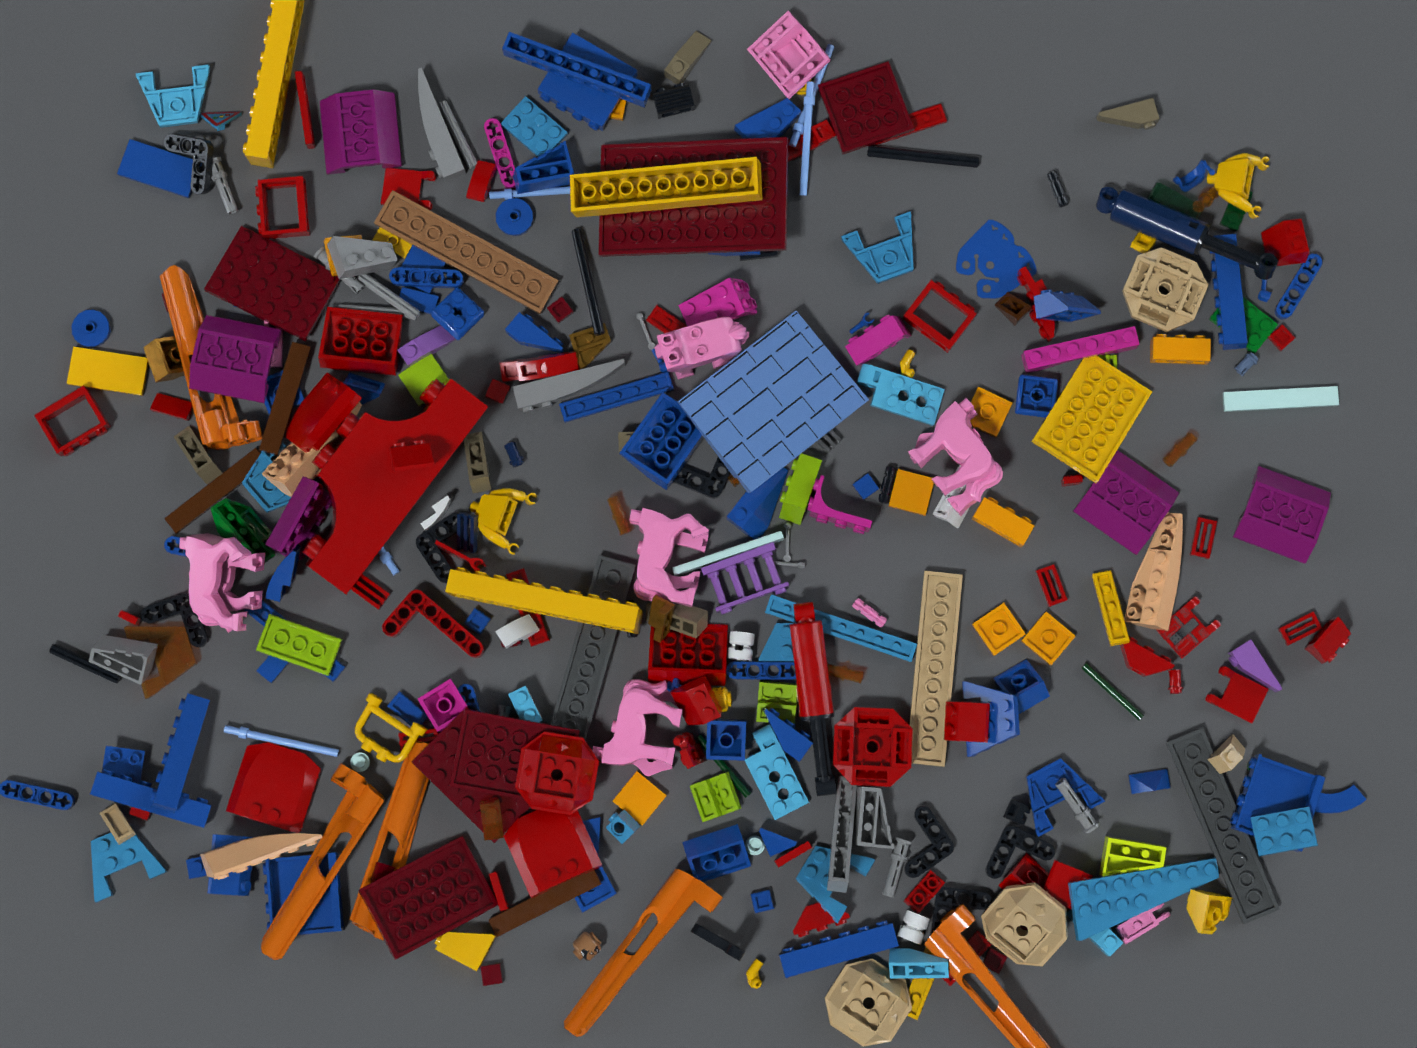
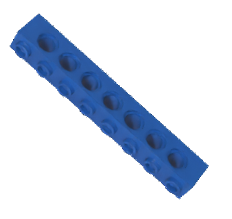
(576, 69)

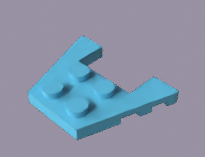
(179, 104)

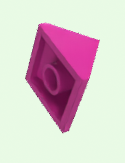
(442, 704)

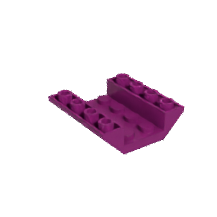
(360, 130)
(233, 358)
(1127, 503)
(1283, 515)
(300, 517)

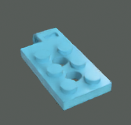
(889, 384)
(770, 759)

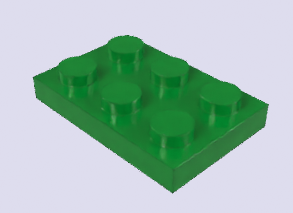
(1258, 325)

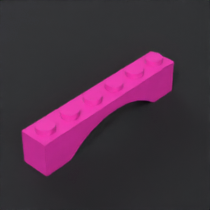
(1095, 345)

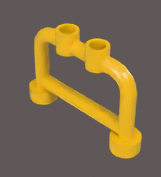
(369, 744)

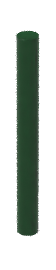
(1112, 691)
(725, 768)

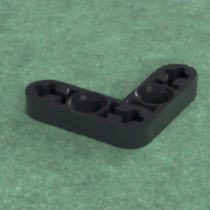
(199, 156)
(705, 481)
(430, 534)
(184, 612)
(935, 841)
(1018, 843)
(947, 904)
(717, 941)

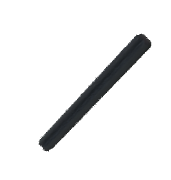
(923, 156)
(587, 282)

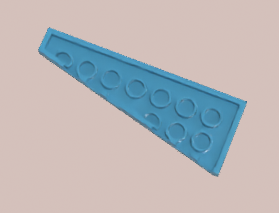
(1118, 897)

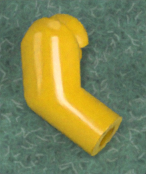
(905, 364)
(753, 975)

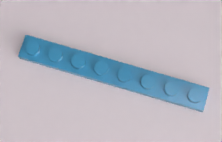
(848, 630)

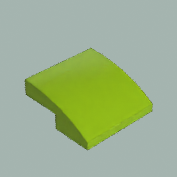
(420, 375)
(778, 696)
(715, 797)

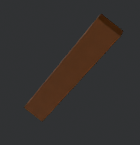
(285, 398)
(211, 493)
(543, 903)

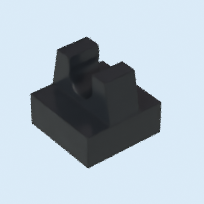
(1016, 811)

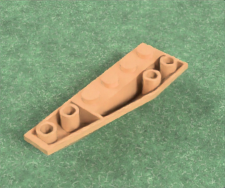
(294, 463)
(1157, 578)
(252, 851)

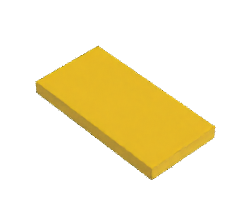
(108, 371)

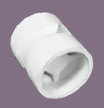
(741, 639)
(913, 927)

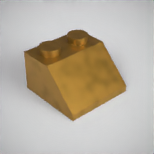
(164, 359)

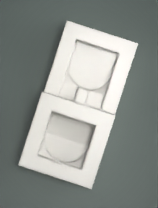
(440, 509)
(516, 630)

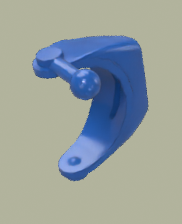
(1197, 175)

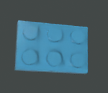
(533, 127)
(1284, 831)

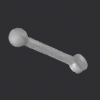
(651, 345)
(787, 557)
(799, 564)

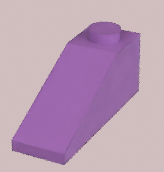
(425, 345)
(1251, 662)

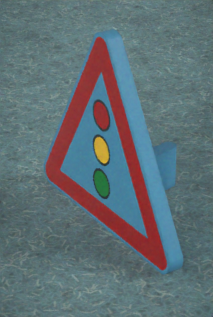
(219, 119)

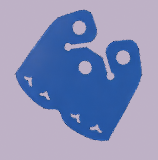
(1001, 252)

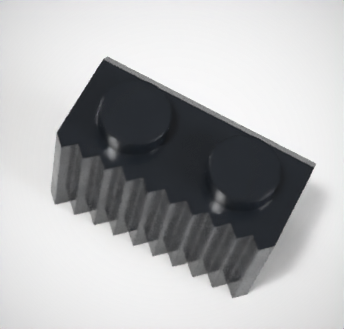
(673, 100)

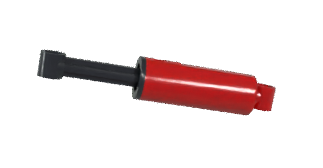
(813, 689)

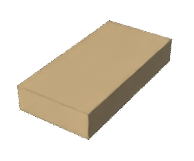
(117, 823)

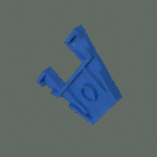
(1002, 716)
(1045, 794)

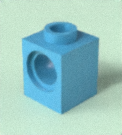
(617, 831)

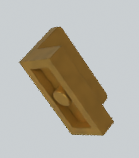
(661, 617)

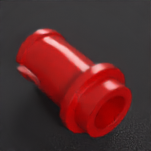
(1175, 681)

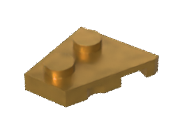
(588, 345)

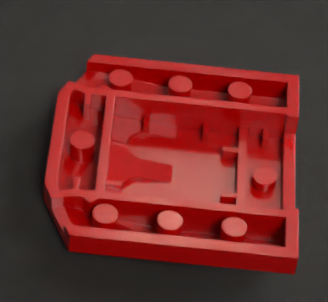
(321, 413)
(274, 786)
(550, 849)

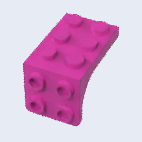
(725, 299)
(824, 514)

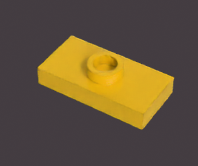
(400, 246)

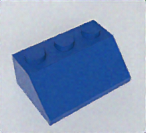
(1063, 307)
(717, 853)
(236, 883)

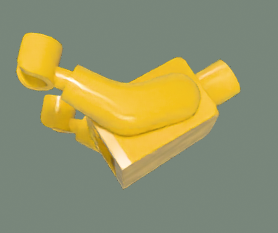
(1235, 179)
(496, 513)

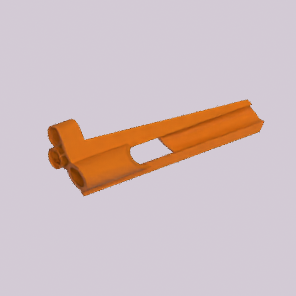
(216, 419)
(351, 816)
(401, 822)
(668, 906)
(951, 945)

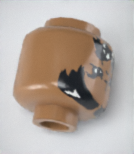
(586, 946)

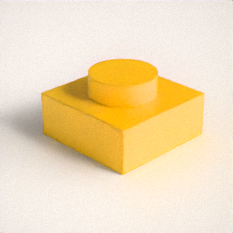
(1143, 243)

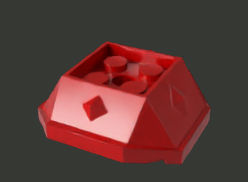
(893, 744)
(561, 752)

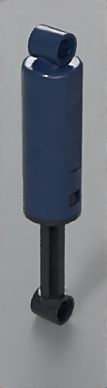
(1176, 229)

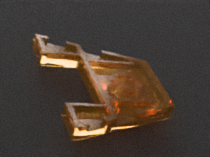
(172, 657)

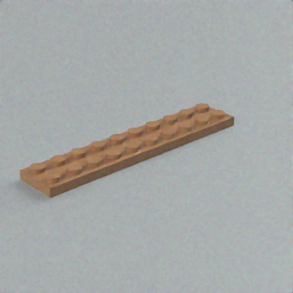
(466, 252)

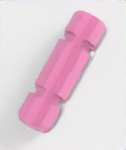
(869, 612)

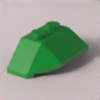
(241, 522)

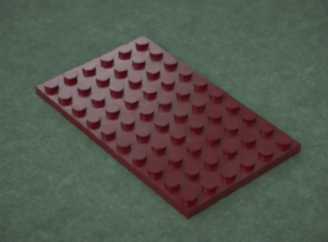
(707, 228)

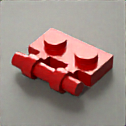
(691, 752)

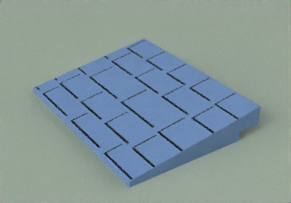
(772, 401)

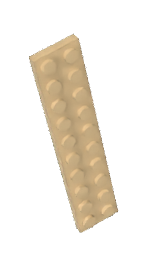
(934, 665)

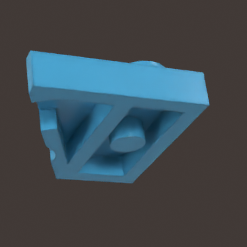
(778, 645)

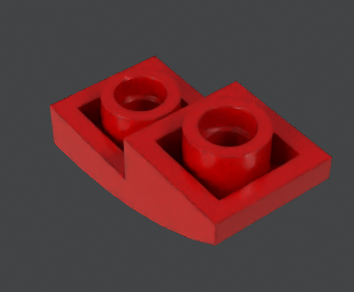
(480, 181)
(924, 891)

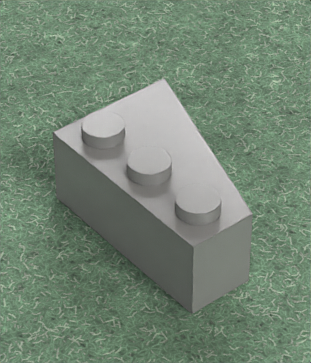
(360, 256)
(124, 657)
(870, 820)

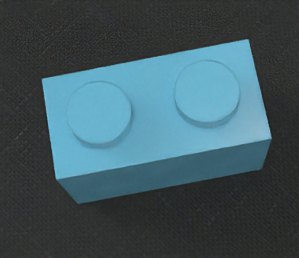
(525, 705)

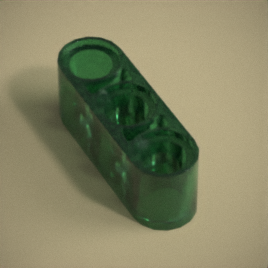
(1173, 199)

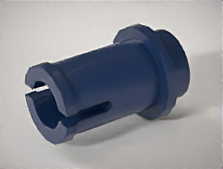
(514, 455)

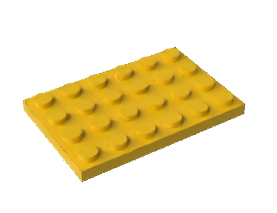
(1092, 417)

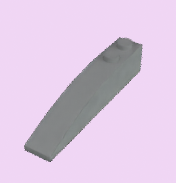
(438, 136)
(563, 386)
(841, 836)

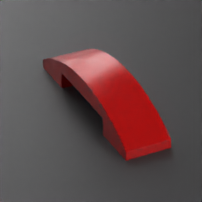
(820, 134)

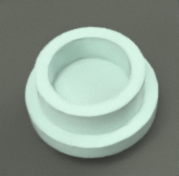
(360, 762)
(754, 845)

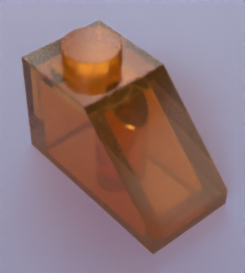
(491, 819)

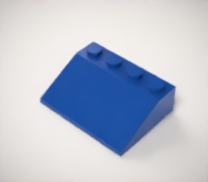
(662, 442)

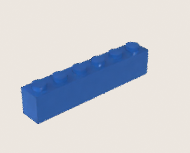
(1229, 299)
(180, 754)
(138, 796)
(838, 950)

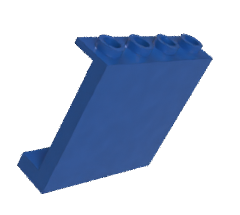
(578, 99)
(1274, 789)
(281, 878)

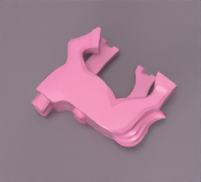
(701, 344)
(966, 448)
(656, 552)
(212, 576)
(630, 728)

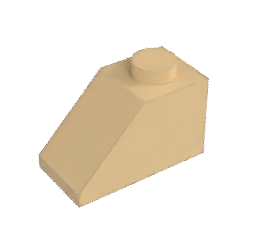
(1227, 755)

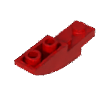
(1034, 288)
(539, 367)

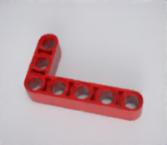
(436, 620)

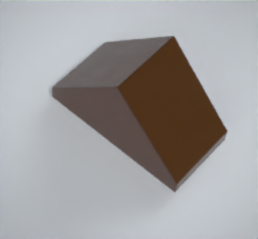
(1012, 308)

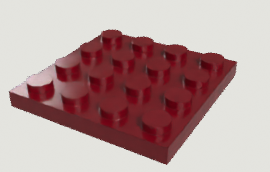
(865, 107)

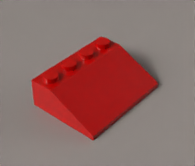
(360, 341)
(689, 657)

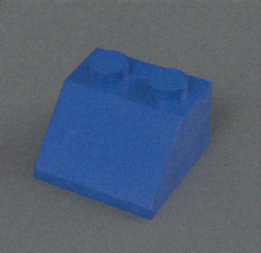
(1023, 682)
(726, 739)

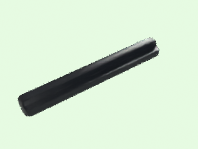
(83, 663)

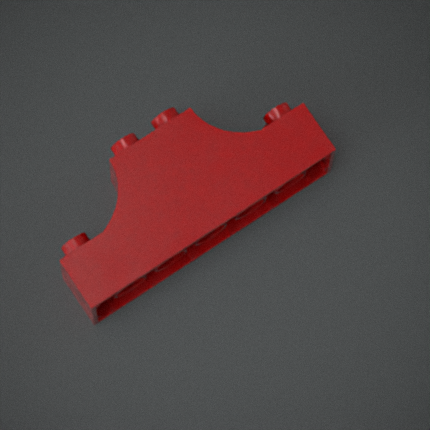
(366, 493)

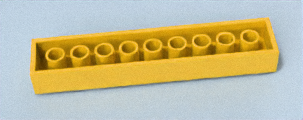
(273, 82)
(666, 187)
(544, 601)

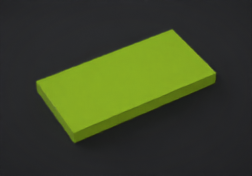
(299, 645)

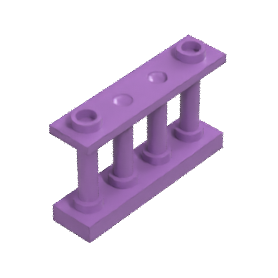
(748, 559)

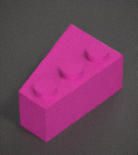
(877, 339)

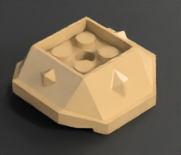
(1180, 278)
(1034, 909)
(846, 1000)

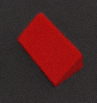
(172, 406)

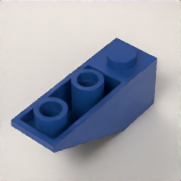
(530, 335)
(791, 741)

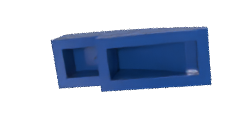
(284, 575)

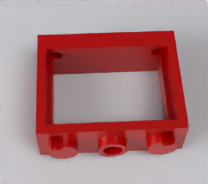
(262, 208)
(930, 332)
(63, 405)

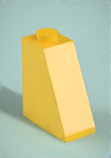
(465, 947)

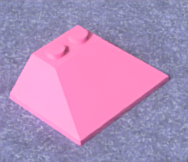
(789, 54)

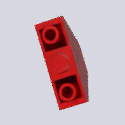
(1143, 660)
(815, 917)

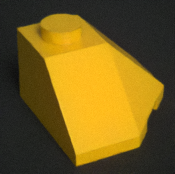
(1207, 909)

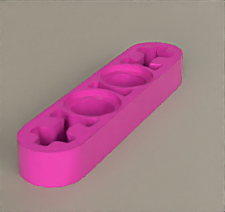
(502, 153)

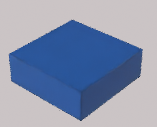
(865, 486)
(477, 621)
(762, 901)

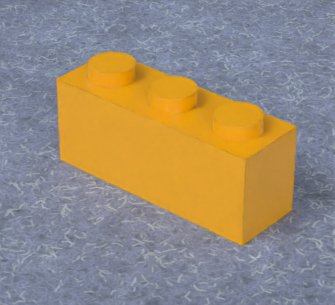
(1180, 349)
(1003, 521)

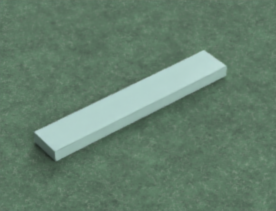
(1280, 399)
(727, 553)

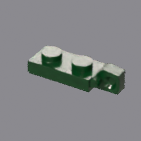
(1233, 216)

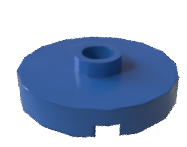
(514, 226)
(97, 335)

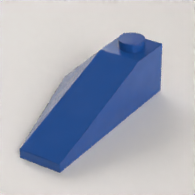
(755, 509)

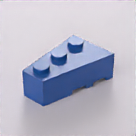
(769, 122)
(545, 171)

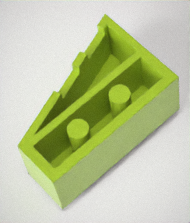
(799, 488)

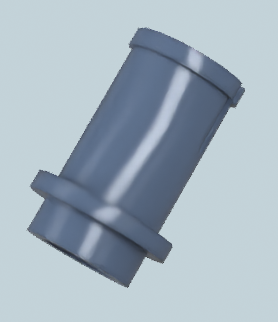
(1250, 360)

